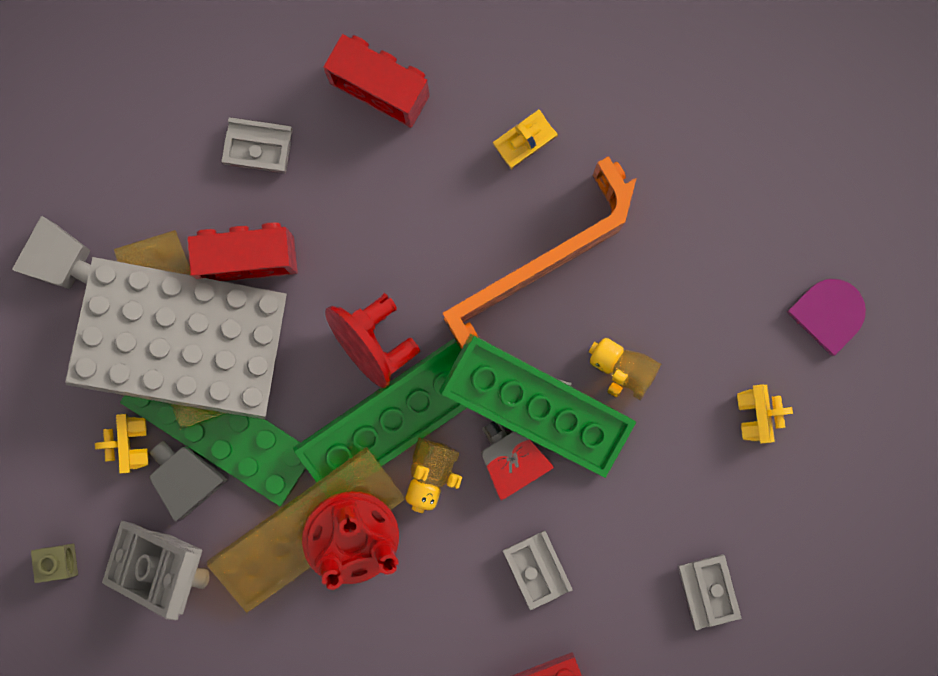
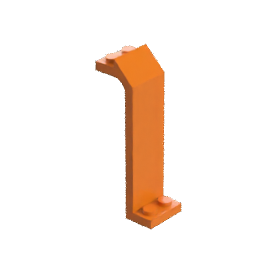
(611, 182)

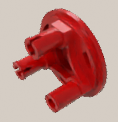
(359, 341)
(350, 539)

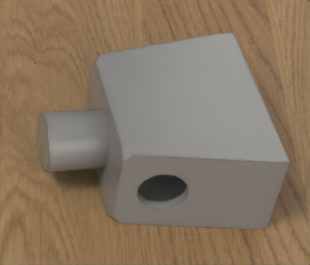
(53, 256)

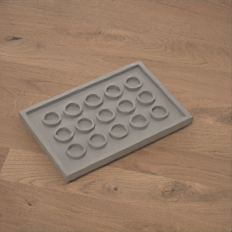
(176, 339)

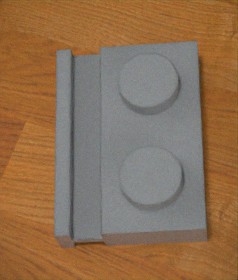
(257, 145)
(537, 570)
(709, 592)

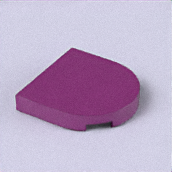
(830, 313)

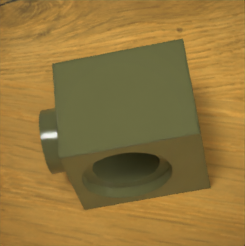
(54, 563)

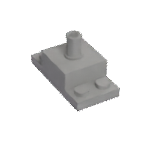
(154, 569)

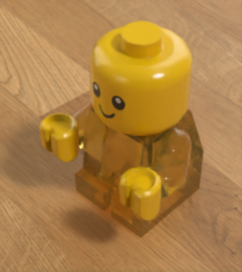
(627, 367)
(430, 471)

